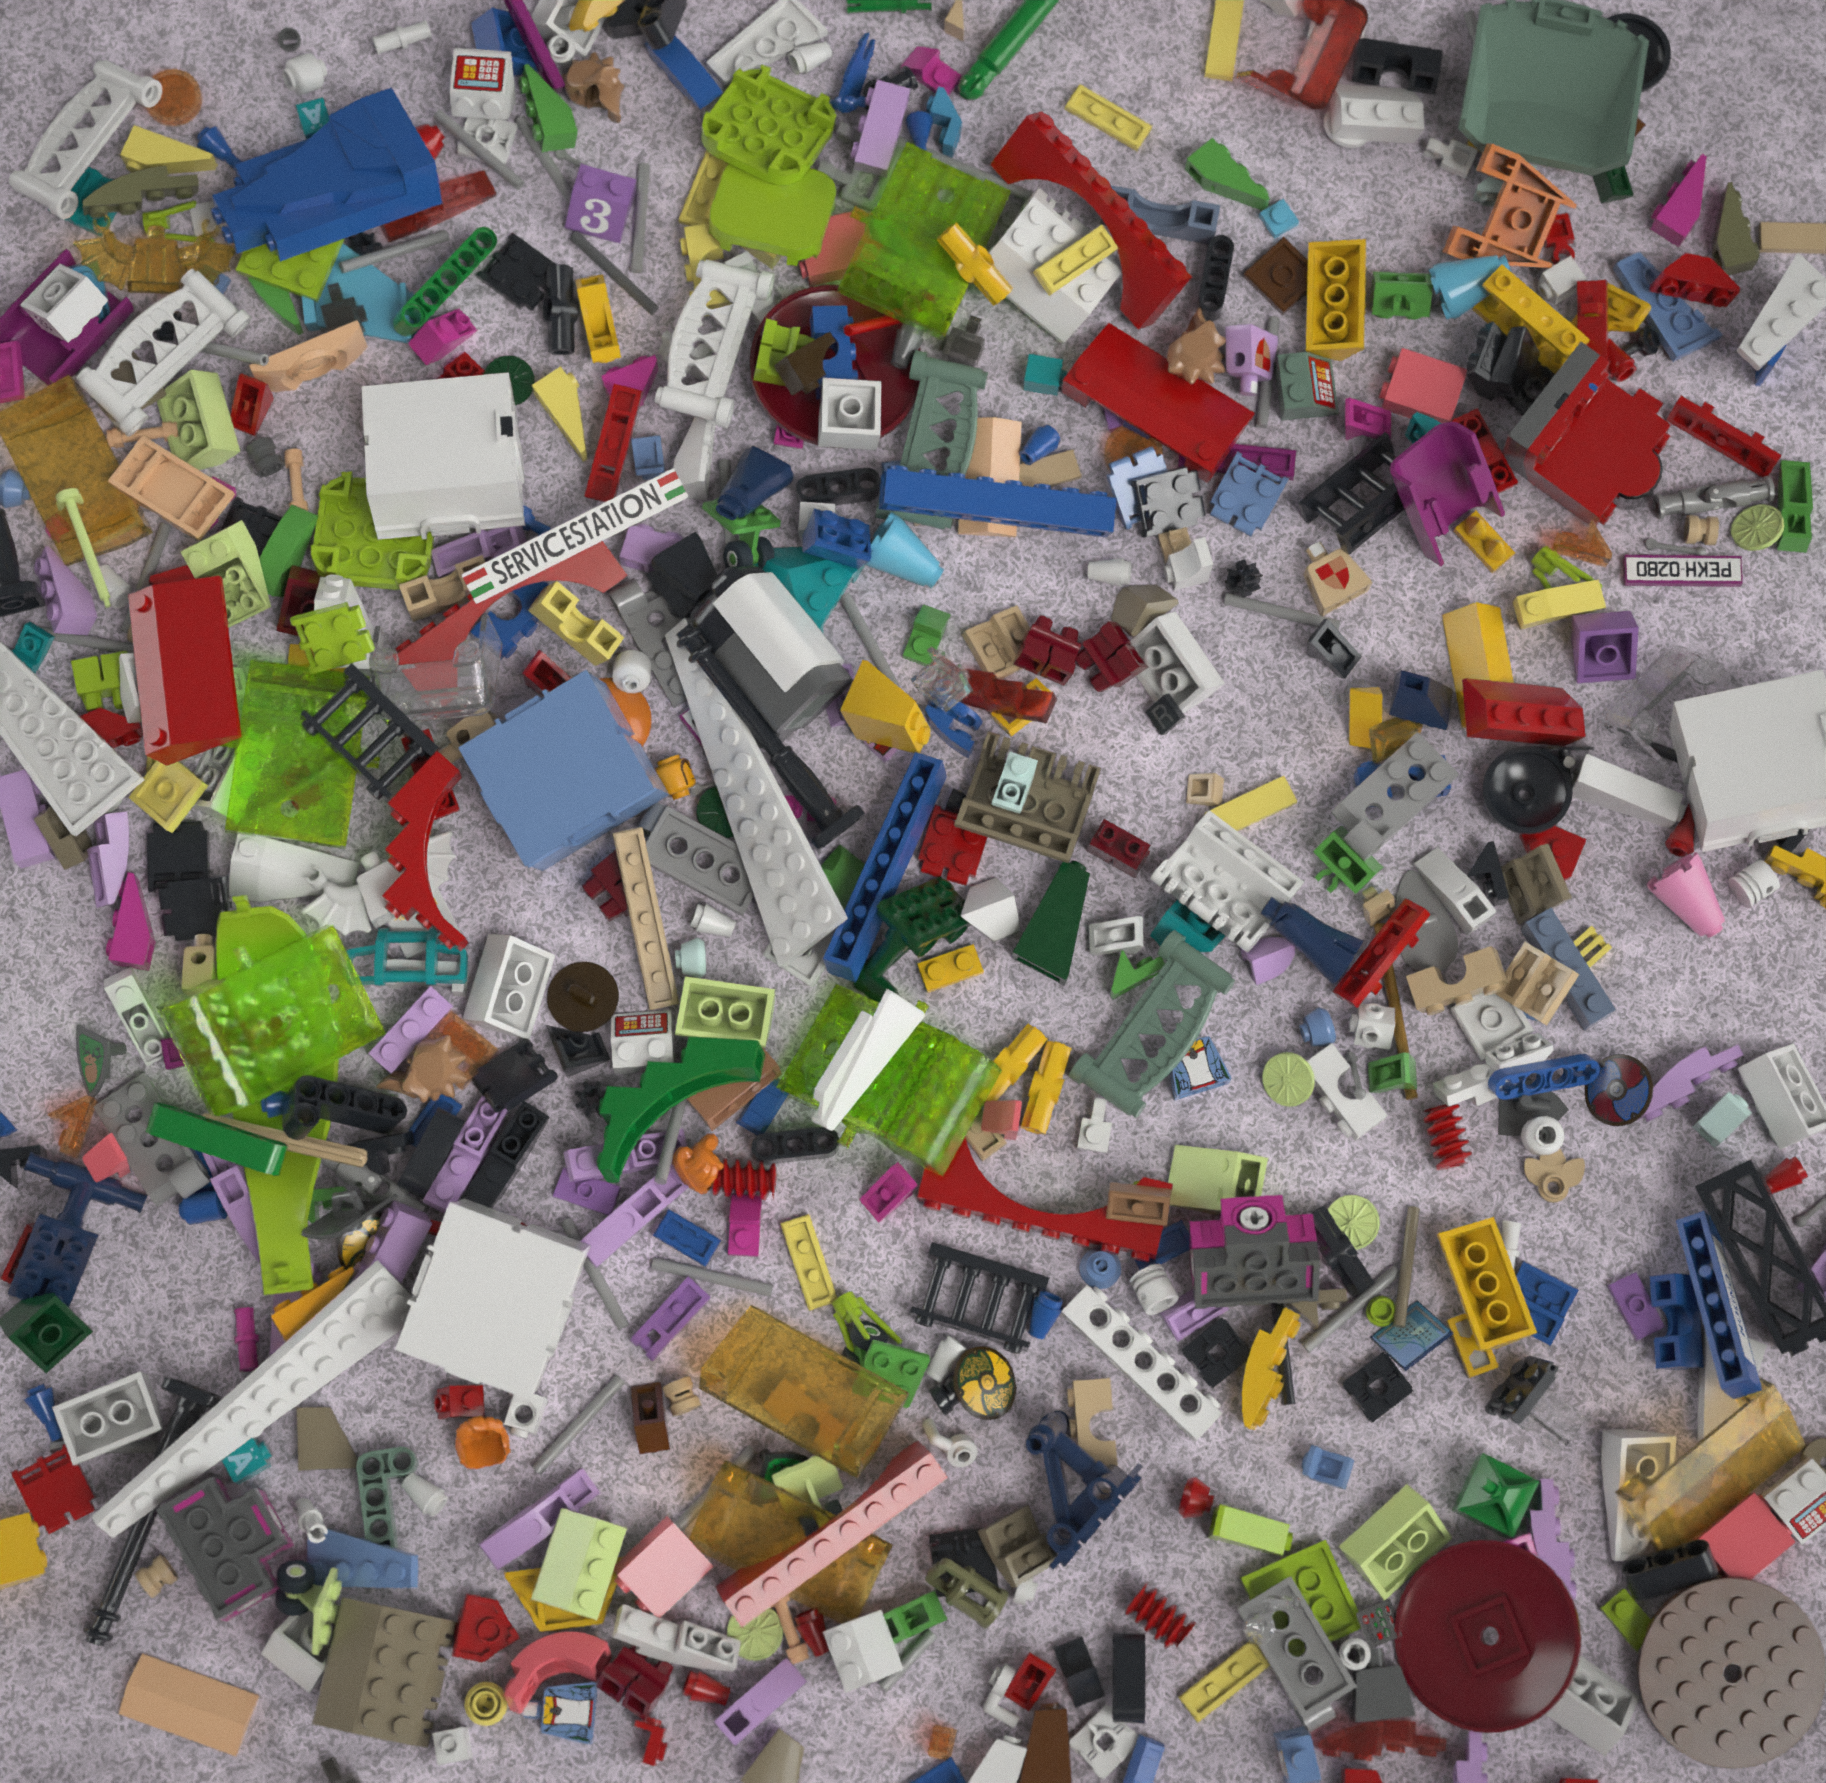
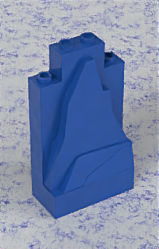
(338, 183)

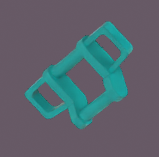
(429, 975)

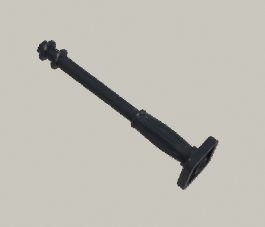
(15, 595)
(792, 770)
(190, 1405)

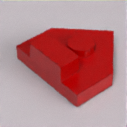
(1563, 844)
(481, 1629)

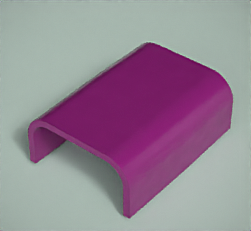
(49, 355)
(1441, 481)

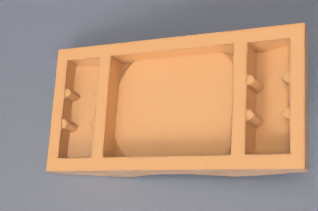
(312, 358)
(171, 488)

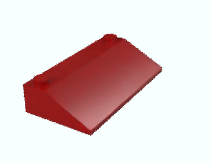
(1139, 389)
(184, 668)

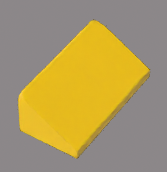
(1364, 712)

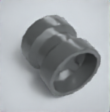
(265, 457)

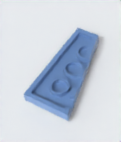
(1676, 323)
(362, 1562)

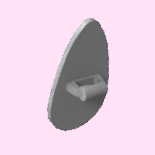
(1437, 935)

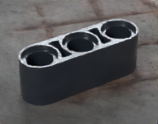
(660, 21)
(1218, 266)
(848, 478)
(781, 1139)
(430, 1153)
(1669, 1569)
(1129, 1678)

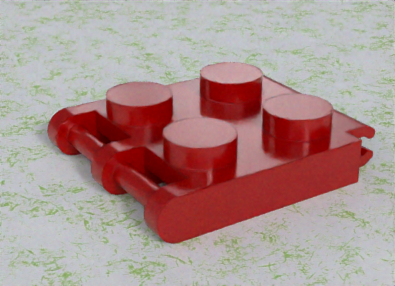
(950, 848)
(55, 1491)

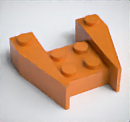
(1518, 217)

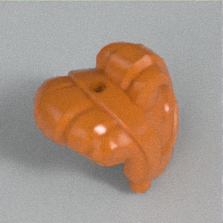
(698, 1165)
(482, 1442)

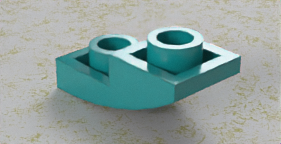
(33, 645)

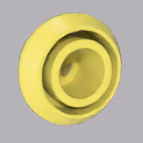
(477, 1698)

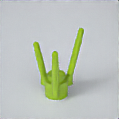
(162, 219)
(1550, 561)
(849, 1309)

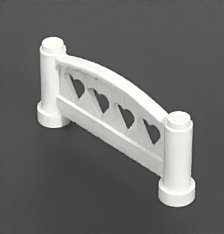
(54, 187)
(707, 397)
(125, 399)

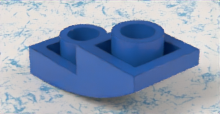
(942, 723)

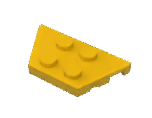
(549, 1617)

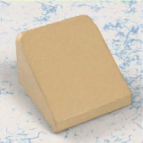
(954, 21)
(1205, 789)

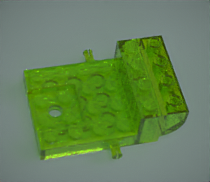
(898, 258)
(284, 763)
(270, 1021)
(920, 1097)

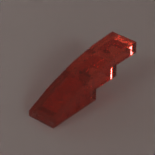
(457, 197)
(1008, 697)

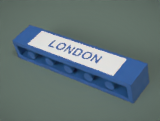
(1718, 1305)

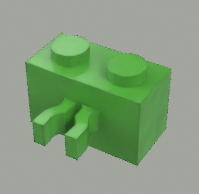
(1401, 295)
(1345, 863)

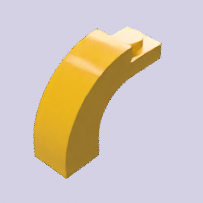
(598, 319)

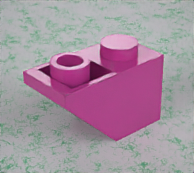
(442, 336)
(637, 375)

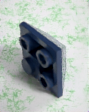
(1421, 700)

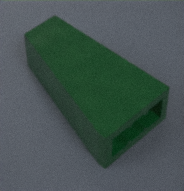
(1054, 927)

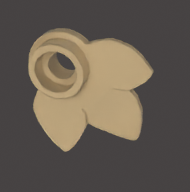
(1554, 1169)

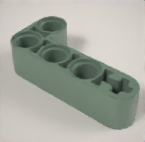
(381, 1480)

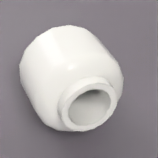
(304, 73)
(632, 671)
(1552, 1135)

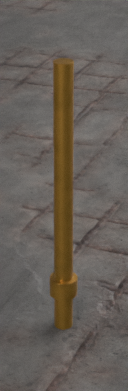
(1394, 1002)

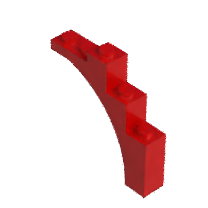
(417, 807)

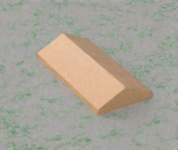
(995, 457)
(188, 1704)

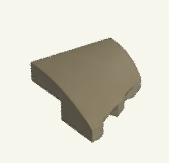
(67, 847)
(322, 1441)
(777, 1762)

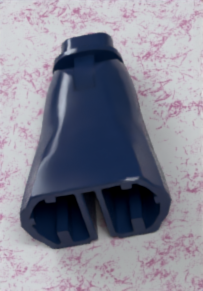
(753, 482)
(1323, 945)

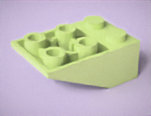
(236, 559)
(1207, 1175)

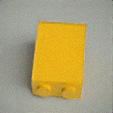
(883, 712)
(20, 1551)

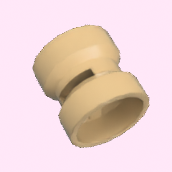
(1701, 530)
(685, 1402)
(156, 1575)

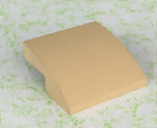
(998, 641)
(1537, 983)

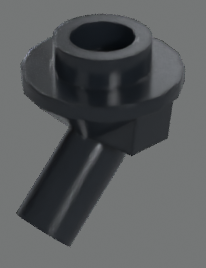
(1646, 341)

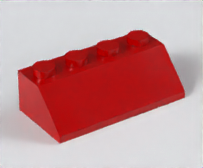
(1521, 713)

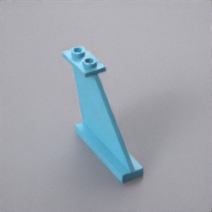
(371, 288)

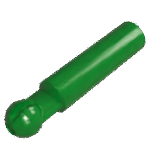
(1004, 46)

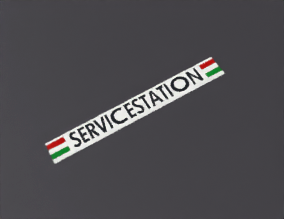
(574, 536)

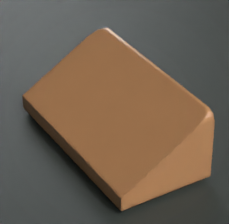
(1138, 1203)

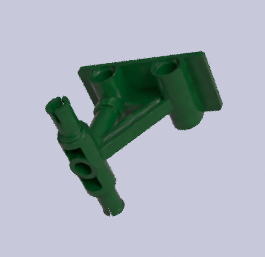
(915, 924)

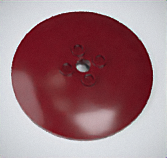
(874, 352)
(1444, 1646)

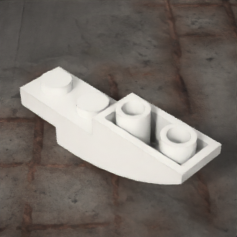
(1474, 1082)
(675, 1643)

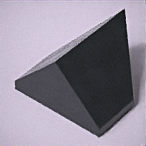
(577, 1050)

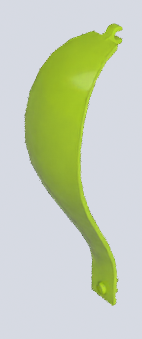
(282, 1201)

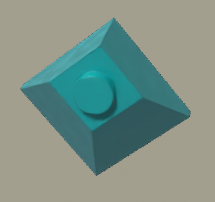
(1195, 930)

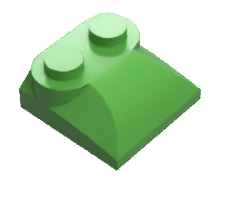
(842, 872)

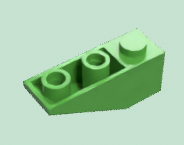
(551, 115)
(1220, 174)

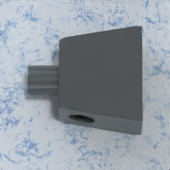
(1380, 1691)

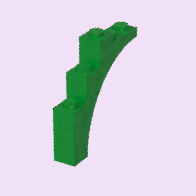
(665, 1084)

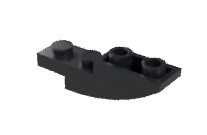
(507, 1156)

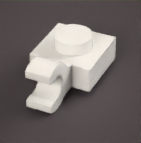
(1455, 157)
(1095, 1132)

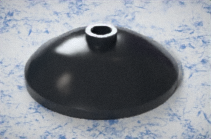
(1658, 50)
(1530, 771)

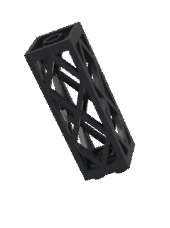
(1805, 1331)

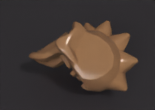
(595, 85)
(1196, 351)
(430, 1071)

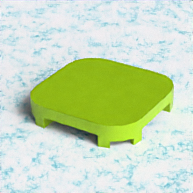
(768, 127)
(772, 216)
(349, 544)

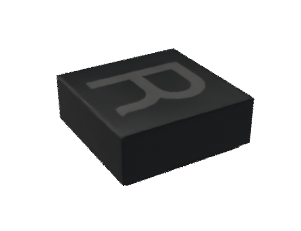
(1165, 714)

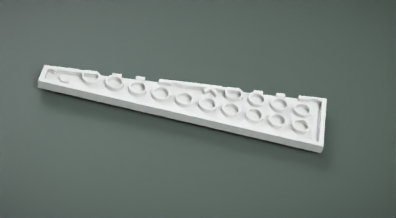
(59, 749)
(778, 860)
(326, 1346)

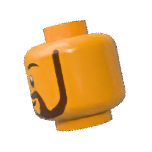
(676, 776)

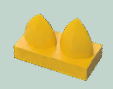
(1484, 541)

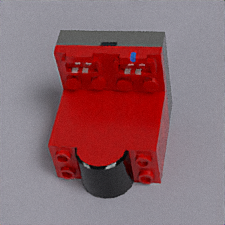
(1589, 441)

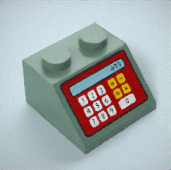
(1305, 386)

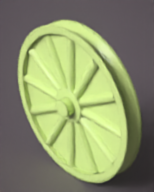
(1757, 527)
(1288, 1079)
(1356, 1218)
(759, 1637)

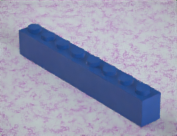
(997, 502)
(885, 866)

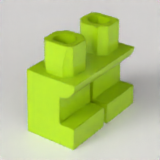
(775, 345)
(98, 680)

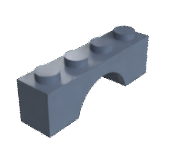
(1190, 221)
(1586, 995)

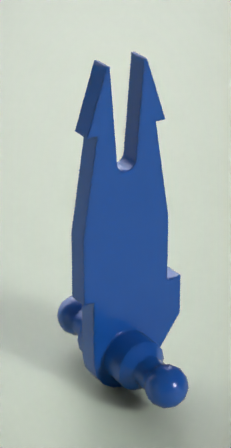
(854, 78)

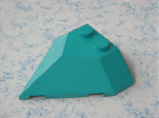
(811, 580)

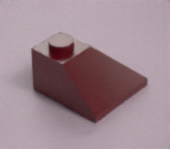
(298, 597)

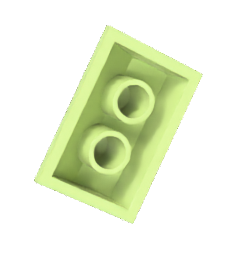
(201, 418)
(725, 1010)
(1396, 1541)
(578, 1563)

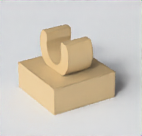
(1173, 541)
(1377, 906)

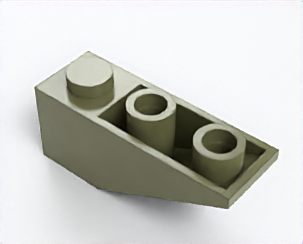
(1732, 239)

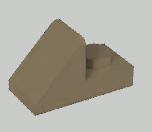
(1327, 1299)

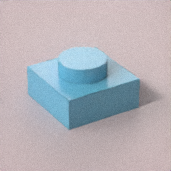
(1279, 218)

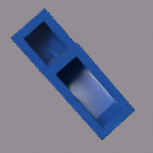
(686, 72)

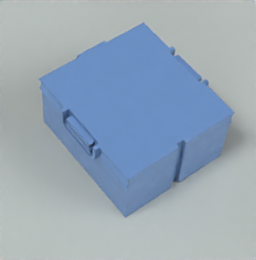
(562, 771)

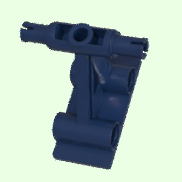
(60, 1246)
(1093, 1502)

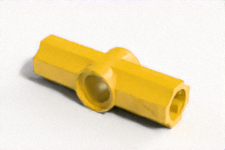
(974, 264)
(1015, 1059)
(1046, 1087)

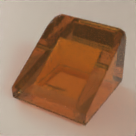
(941, 1742)

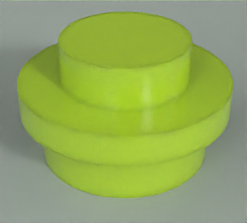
(1380, 1311)

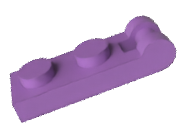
(671, 1317)

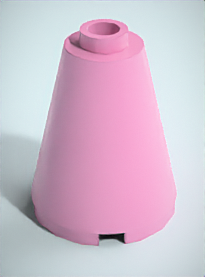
(1689, 895)

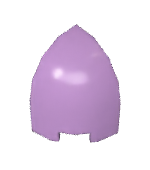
(1269, 958)

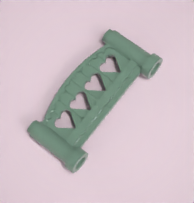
(938, 380)
(1183, 967)

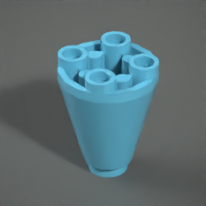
(1462, 282)
(903, 554)

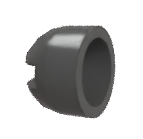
(289, 34)

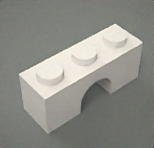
(1354, 1115)

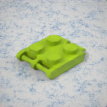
(333, 636)

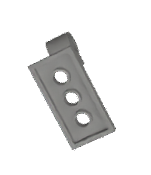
(634, 610)
(666, 824)
(1370, 835)
(188, 1170)
(1308, 1701)

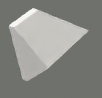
(992, 909)

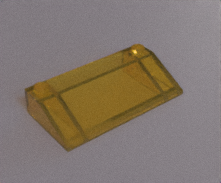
(61, 448)
(802, 1390)
(1715, 1471)
(755, 1519)

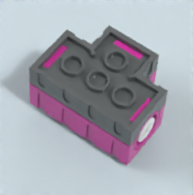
(1253, 1255)
(227, 1544)

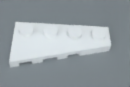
(767, 39)
(1789, 309)

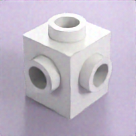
(1373, 1026)

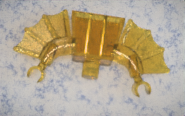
(153, 263)

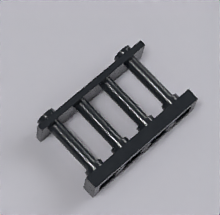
(1370, 515)
(397, 725)
(1001, 1276)

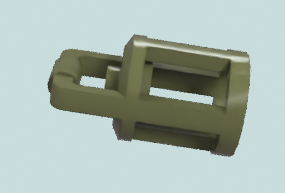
(958, 1586)

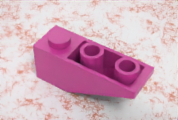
(1683, 208)
(133, 934)

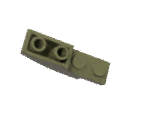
(127, 191)

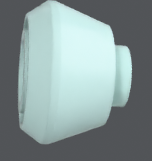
(692, 958)

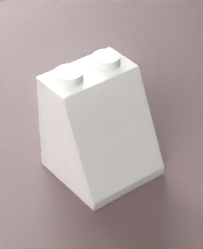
(337, 590)
(863, 1650)

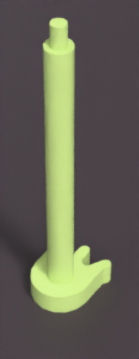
(69, 498)

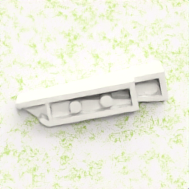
(863, 1056)

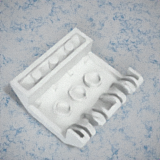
(1032, 241)
(1226, 880)

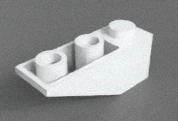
(1455, 891)
(136, 1014)

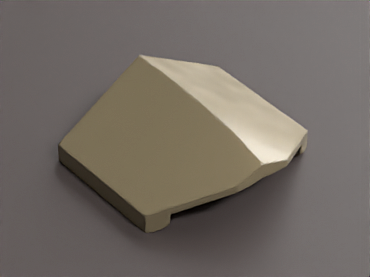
(1140, 605)

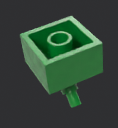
(1495, 1496)

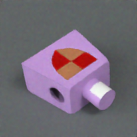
(1250, 356)

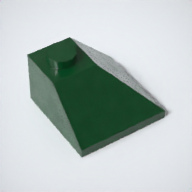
(44, 1329)

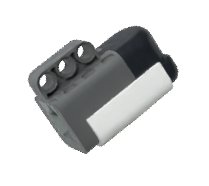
(770, 648)

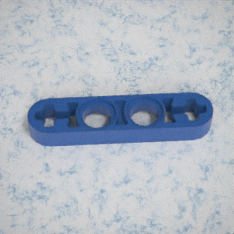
(1544, 1072)

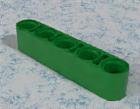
(436, 289)
(216, 1138)

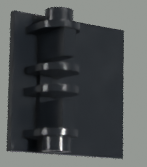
(965, 1550)

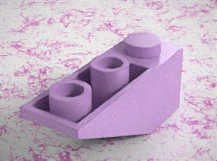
(66, 598)
(760, 1702)

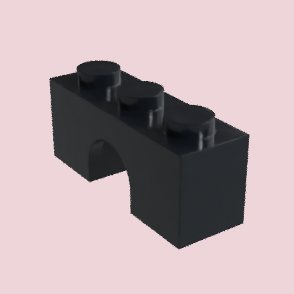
(1417, 64)

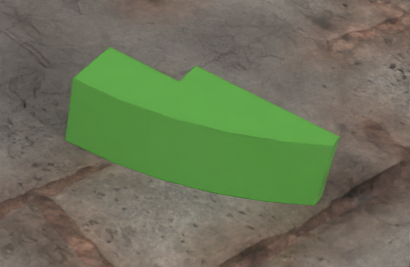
(278, 303)
(1795, 505)
(286, 548)
(915, 1617)

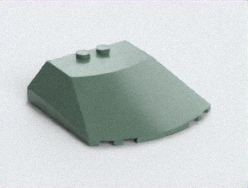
(1554, 85)

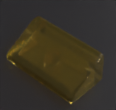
(1390, 736)

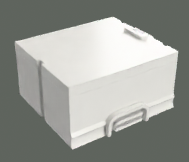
(443, 456)
(1754, 760)
(492, 1298)

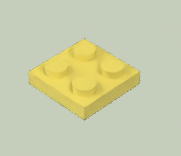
(168, 793)

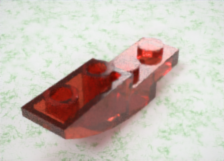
(1367, 1739)

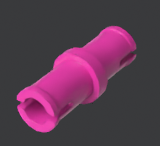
(246, 1339)

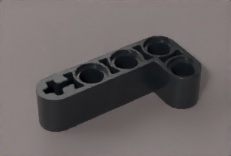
(378, 1114)

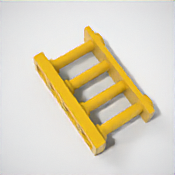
(1515, 305)

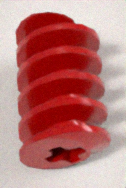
(1446, 1136)
(746, 1179)
(1159, 1617)

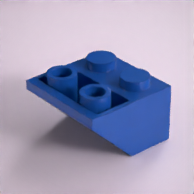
(837, 539)

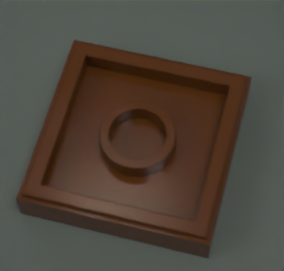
(1280, 276)

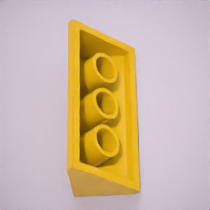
(1336, 298)
(1476, 647)
(1486, 1284)

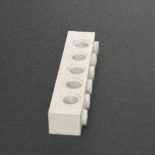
(1193, 1423)

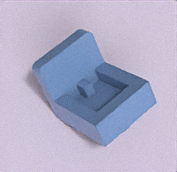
(648, 456)
(1327, 1467)

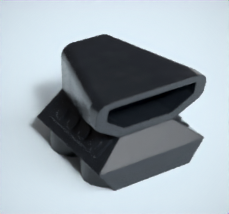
(1501, 361)
(682, 575)

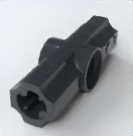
(560, 309)
(1340, 1253)

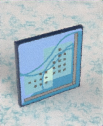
(1416, 1340)

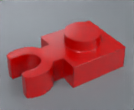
(1559, 237)

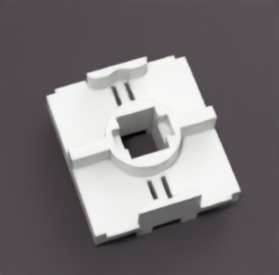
(501, 131)
(1116, 1753)

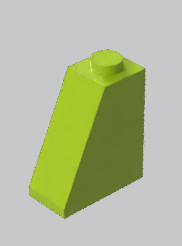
(1249, 1530)

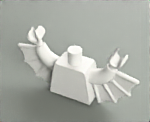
(348, 905)

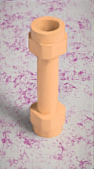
(118, 438)
(294, 462)
(797, 1651)

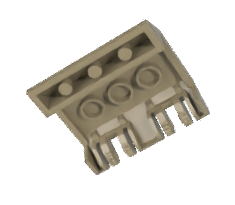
(1052, 810)
(383, 1672)

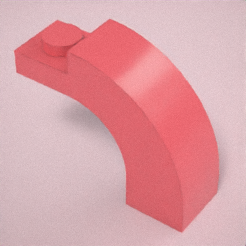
(554, 1655)

